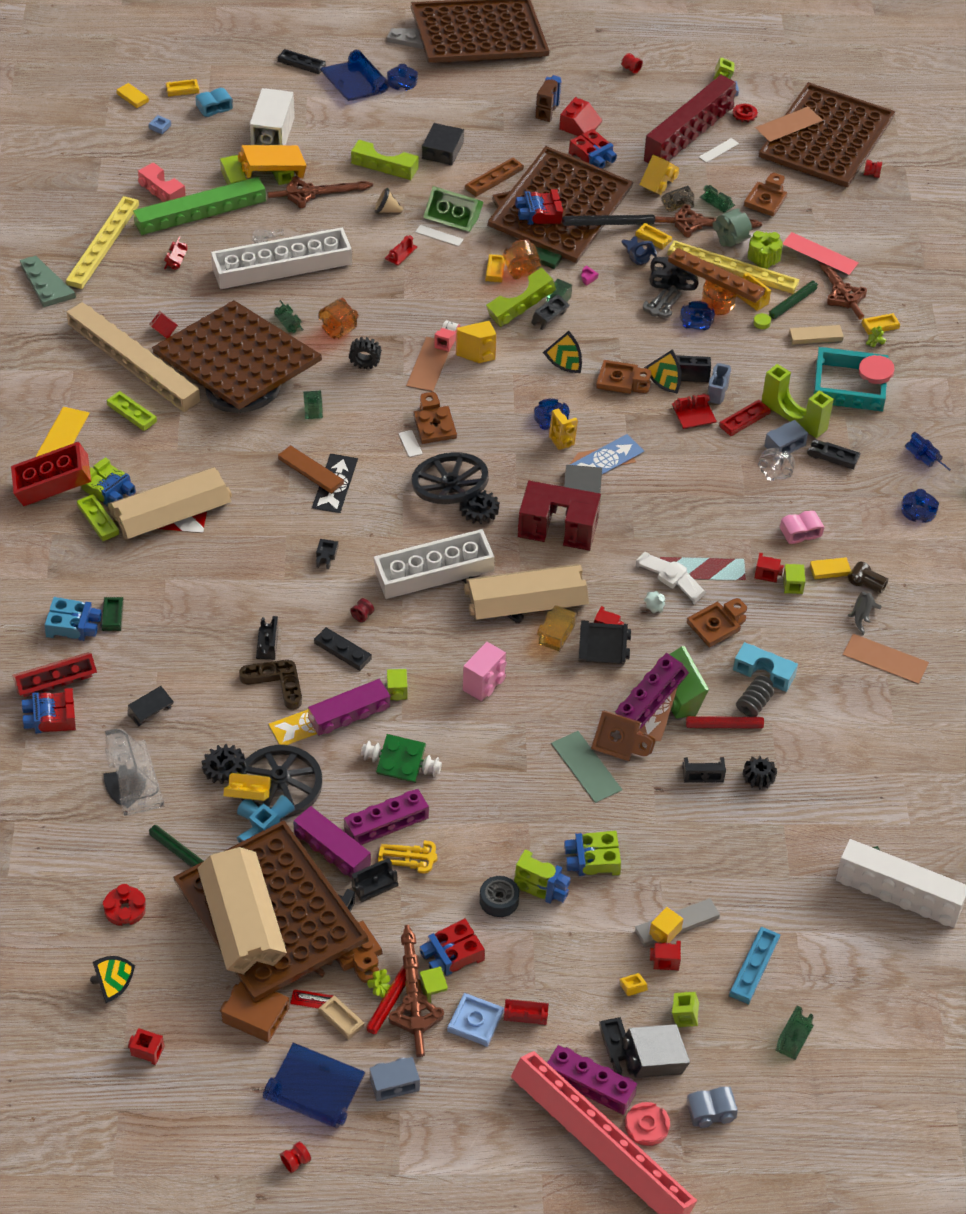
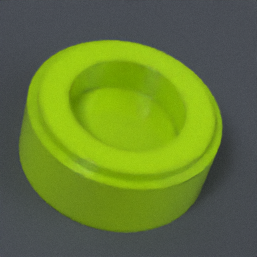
(762, 321)

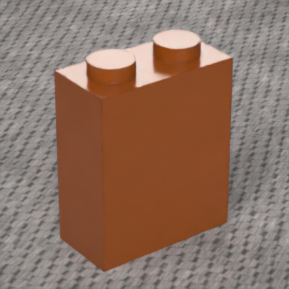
(252, 1017)

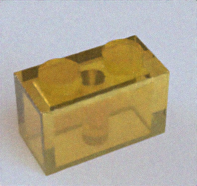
(556, 628)

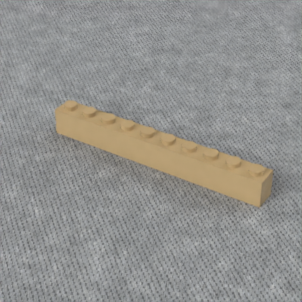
(133, 357)

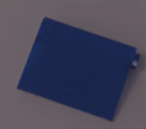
(356, 77)
(313, 1090)

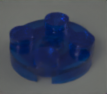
(402, 77)
(705, 317)
(545, 406)
(919, 497)

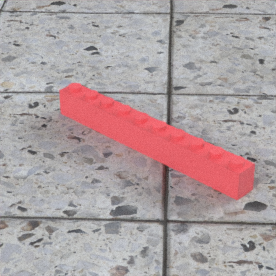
(601, 1137)

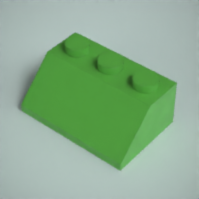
(452, 209)
(691, 690)

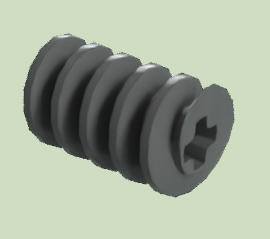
(755, 696)

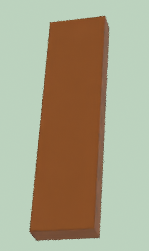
(494, 177)
(310, 469)

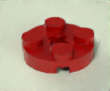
(121, 895)

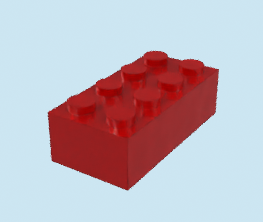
(51, 474)

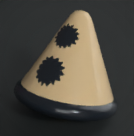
(387, 203)

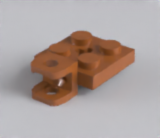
(772, 191)
(629, 377)
(430, 413)
(726, 618)
(630, 741)
(363, 957)

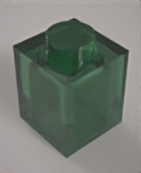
(563, 289)
(313, 404)

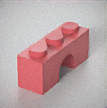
(153, 180)

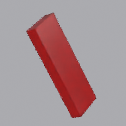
(744, 417)

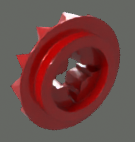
(749, 110)

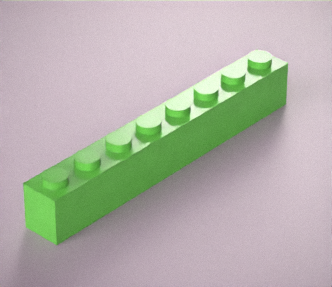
(199, 205)

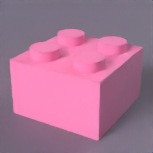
(484, 671)

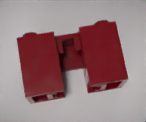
(543, 500)

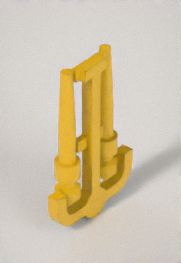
(422, 867)

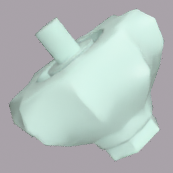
(655, 602)

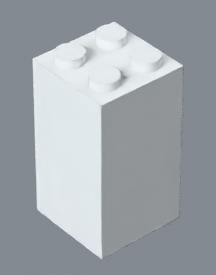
(272, 117)

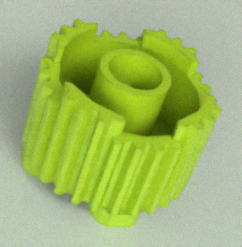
(765, 249)

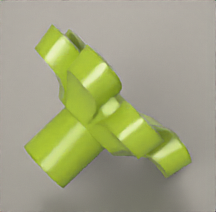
(876, 337)
(379, 983)

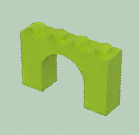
(232, 172)
(778, 398)

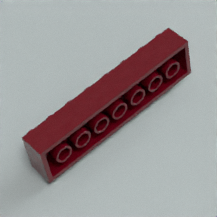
(691, 120)

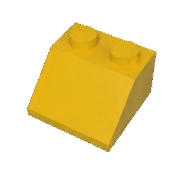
(476, 342)

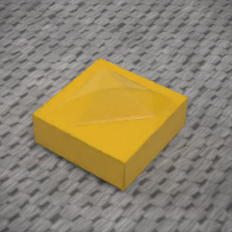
(633, 984)

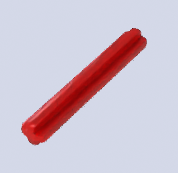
(724, 722)
(387, 1002)

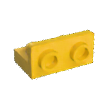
(562, 431)
(248, 787)

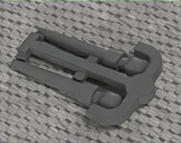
(666, 311)

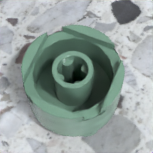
(732, 227)

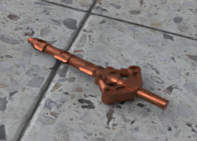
(310, 191)
(696, 220)
(840, 288)
(414, 1001)

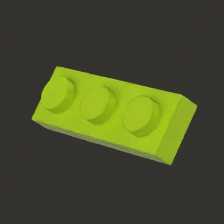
(131, 410)
(98, 517)

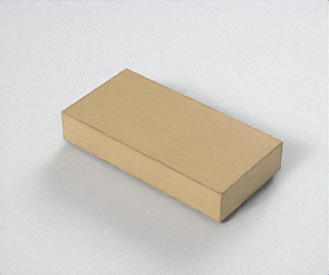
(341, 1017)

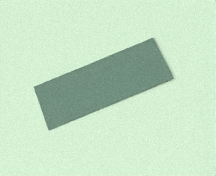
(586, 766)

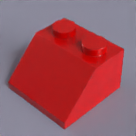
(579, 117)

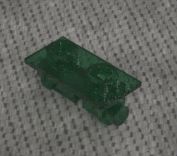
(719, 201)
(291, 322)

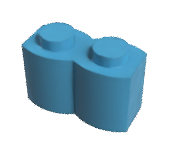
(213, 102)

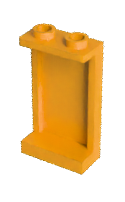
(272, 159)

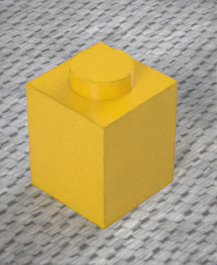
(666, 926)

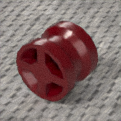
(362, 610)

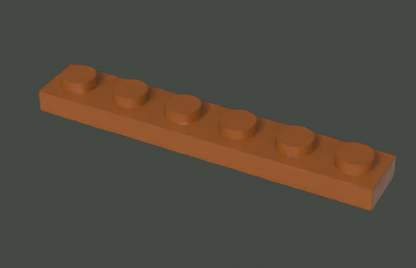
(716, 275)

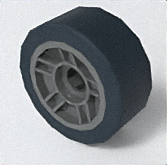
(508, 893)

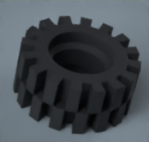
(363, 360)

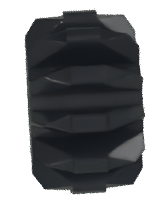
(759, 772)

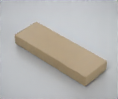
(816, 334)

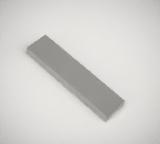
(693, 915)

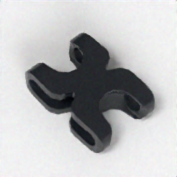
(671, 275)

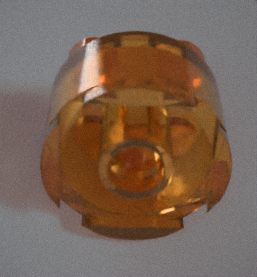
(522, 259)
(718, 298)
(338, 318)

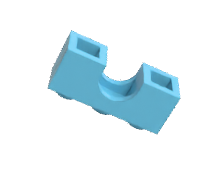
(753, 658)

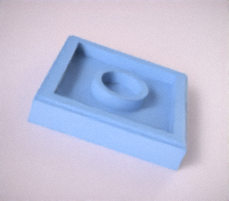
(475, 1019)

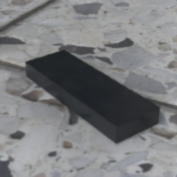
(301, 61)

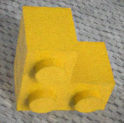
(657, 175)

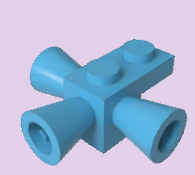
(263, 817)

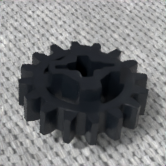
(480, 507)
(222, 763)

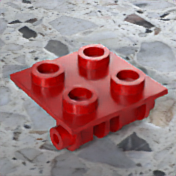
(694, 411)

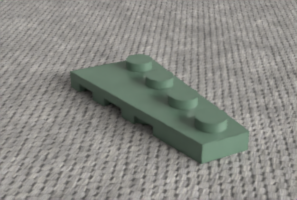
(45, 282)

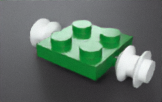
(401, 758)

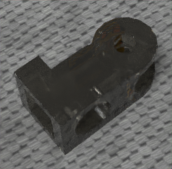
(677, 198)

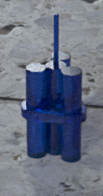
(924, 450)

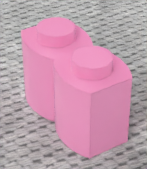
(801, 527)

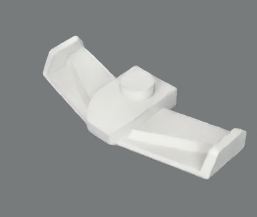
(672, 575)

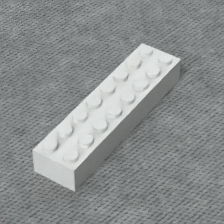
(281, 258)

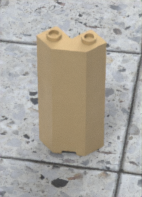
(170, 502)
(526, 591)
(241, 909)

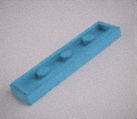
(754, 965)

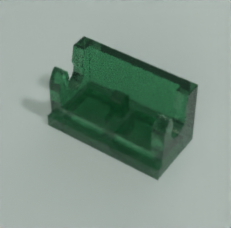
(795, 1034)

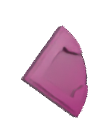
(588, 275)

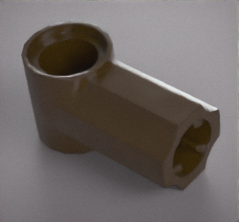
(864, 575)

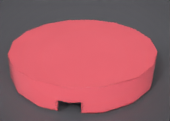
(876, 369)
(647, 1124)

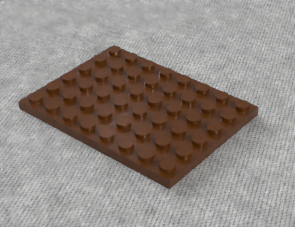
(478, 30)
(835, 145)
(582, 192)
(237, 354)
(306, 906)

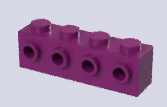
(653, 689)
(349, 707)
(386, 817)
(331, 842)
(593, 1079)

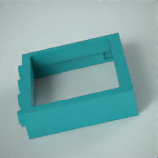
(846, 398)

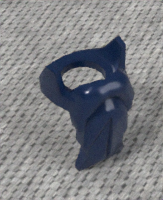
(636, 251)

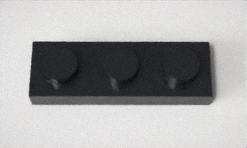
(343, 649)

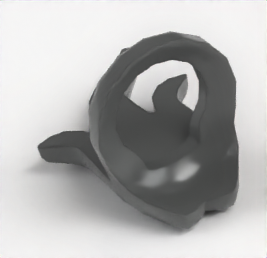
(862, 609)

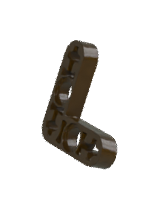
(283, 675)

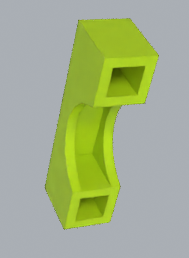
(401, 165)
(505, 309)

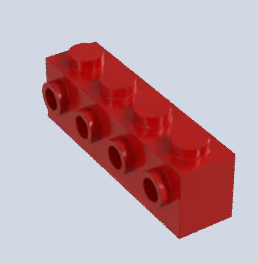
(55, 673)

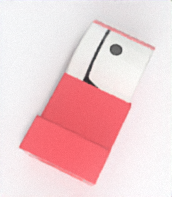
(446, 333)

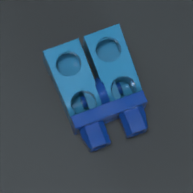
(72, 619)

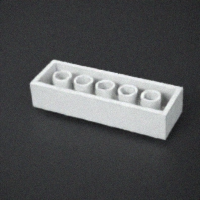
(434, 563)
(901, 883)

